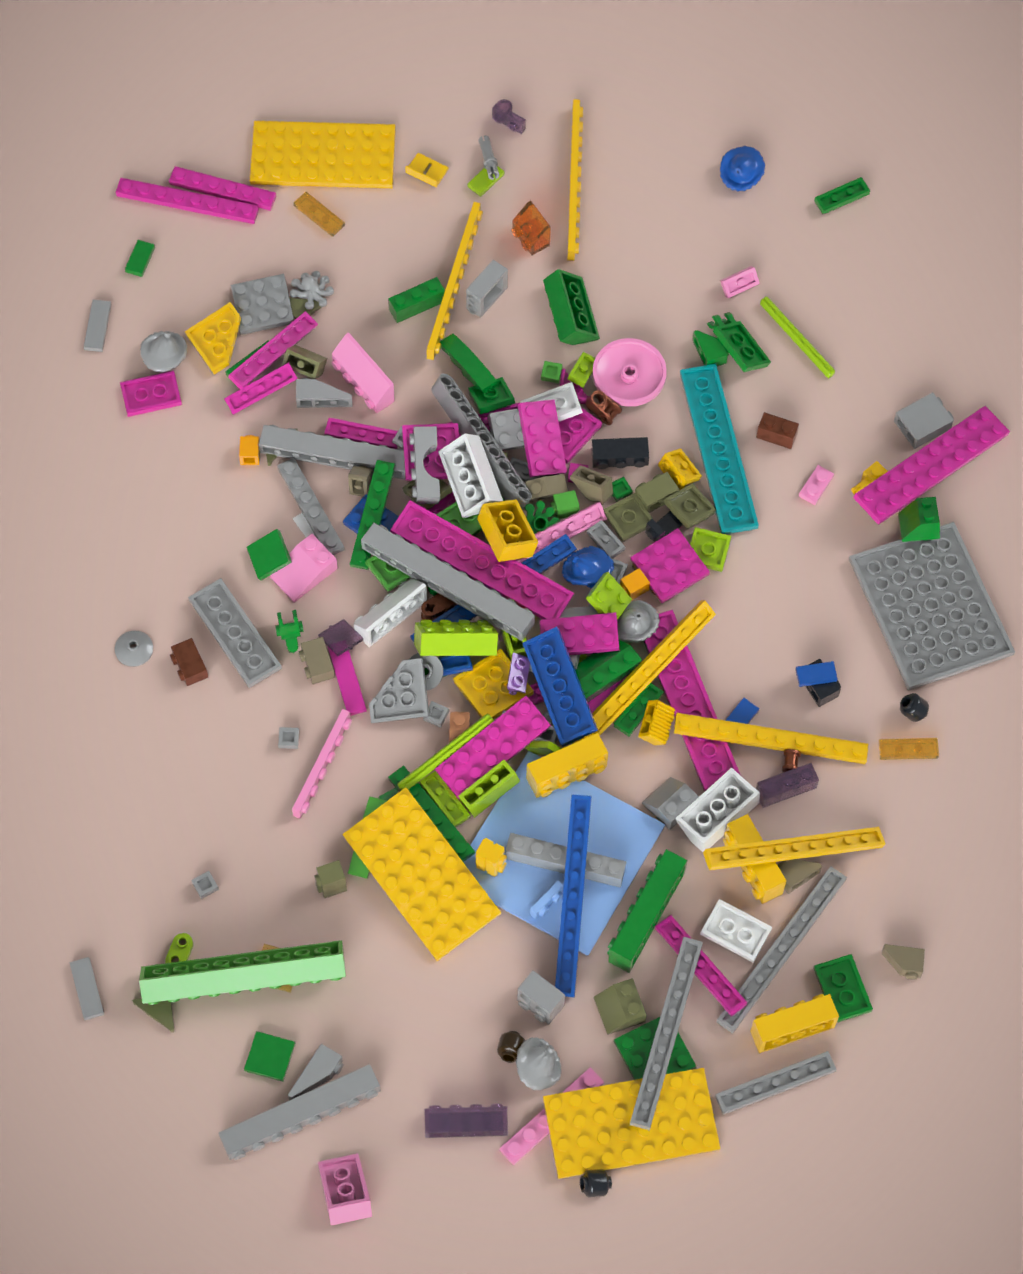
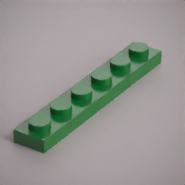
(373, 509)
(439, 819)

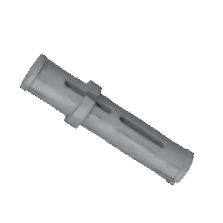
(490, 163)

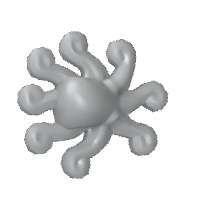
(311, 289)

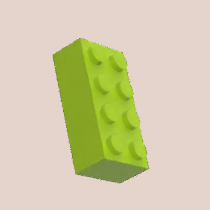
(455, 638)

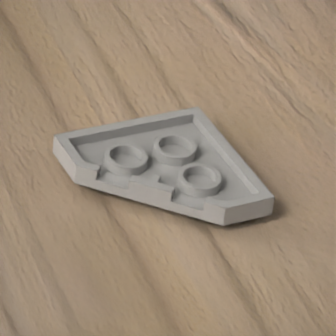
(402, 694)

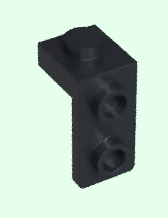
(663, 527)

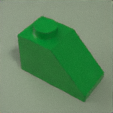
(710, 349)

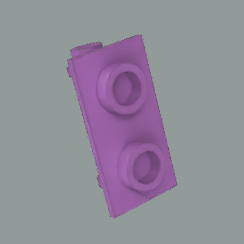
(518, 674)

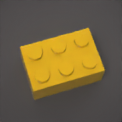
(507, 530)

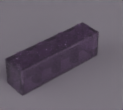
(466, 1121)

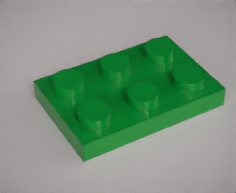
(844, 984)

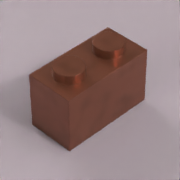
(777, 430)
(189, 662)

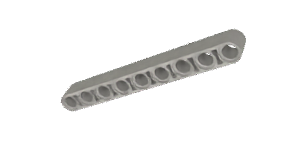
(461, 412)

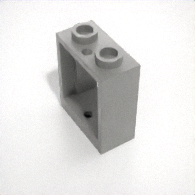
(486, 288)

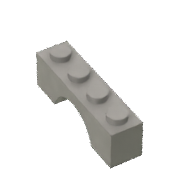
(426, 487)

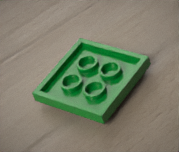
(636, 1048)

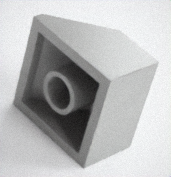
(670, 801)

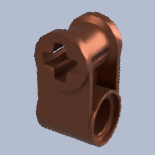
(604, 407)
(436, 607)

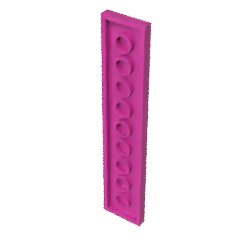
(931, 465)
(478, 561)
(688, 696)

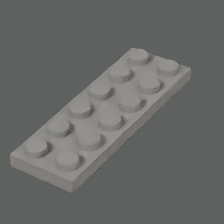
(235, 633)

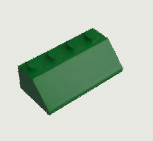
(570, 308)
(606, 669)

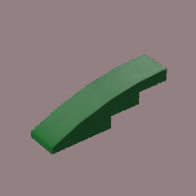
(468, 362)

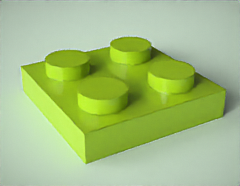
(711, 547)
(608, 596)

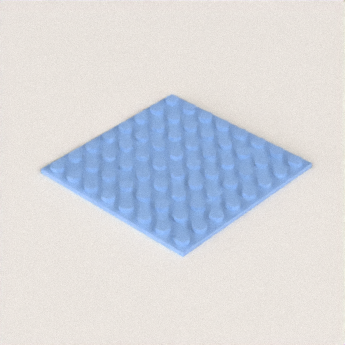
(614, 832)

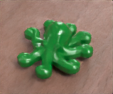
(539, 521)

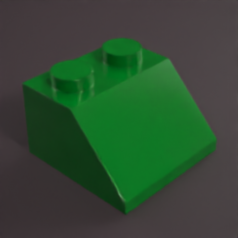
(920, 520)

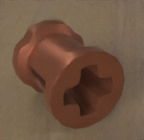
(791, 759)

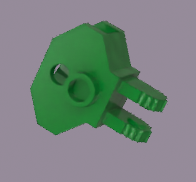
(289, 631)

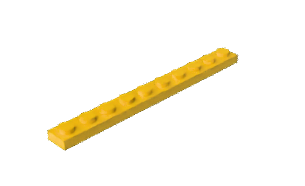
(575, 172)
(453, 286)
(651, 666)
(770, 738)
(793, 848)

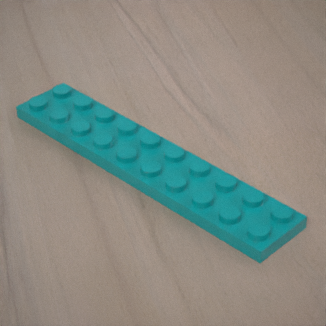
(719, 449)

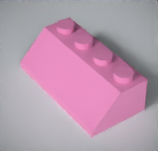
(363, 374)

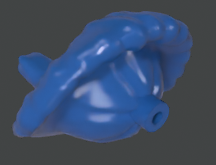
(742, 168)
(587, 566)

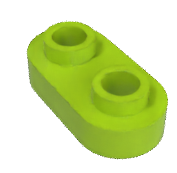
(179, 951)

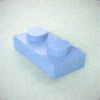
(541, 907)

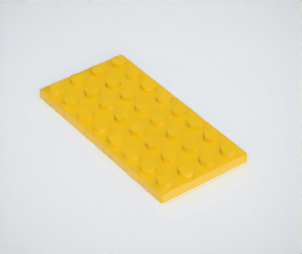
(322, 154)
(421, 874)
(594, 1129)

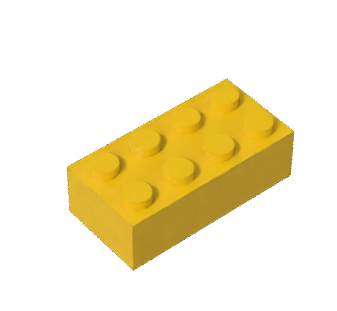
(567, 766)
(765, 877)
(794, 1022)

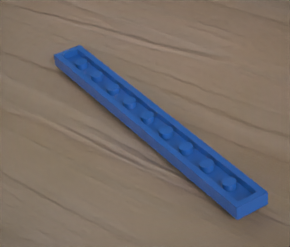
(539, 562)
(573, 894)

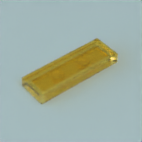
(319, 214)
(908, 748)

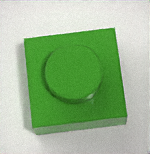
(551, 372)

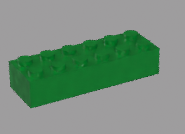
(647, 910)

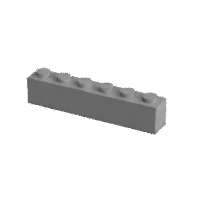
(553, 858)

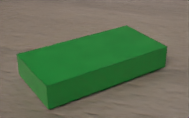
(140, 258)

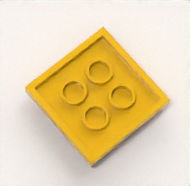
(487, 686)

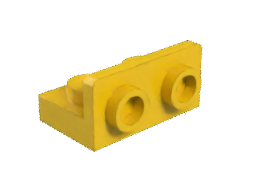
(679, 468)

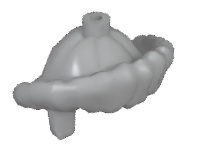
(163, 351)
(637, 622)
(538, 1064)

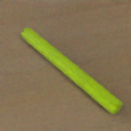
(797, 337)
(433, 762)

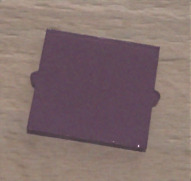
(341, 637)

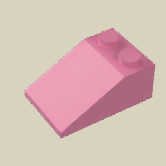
(308, 568)
(345, 1189)

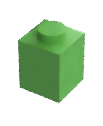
(565, 504)

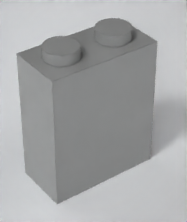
(924, 420)

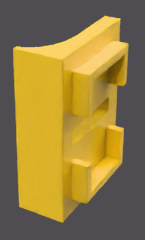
(420, 164)

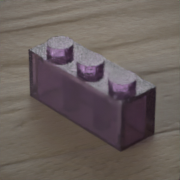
(787, 785)

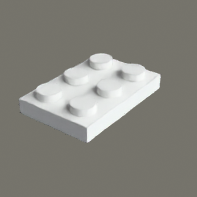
(565, 400)
(736, 930)

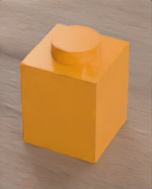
(249, 450)
(635, 583)

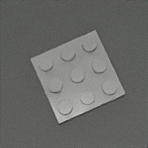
(262, 304)

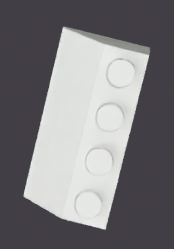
(469, 474)
(391, 611)
(720, 804)

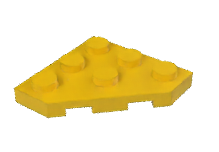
(216, 337)

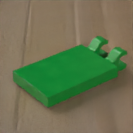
(739, 343)

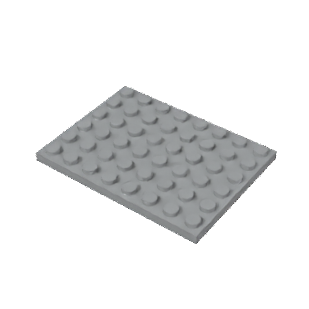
(931, 607)

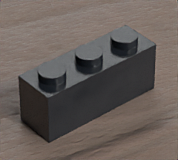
(620, 452)

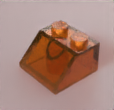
(531, 229)

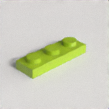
(445, 799)

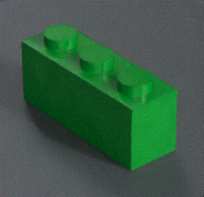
(416, 300)

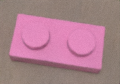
(739, 282)
(816, 484)

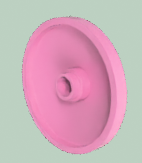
(629, 371)

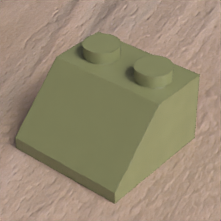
(620, 1006)

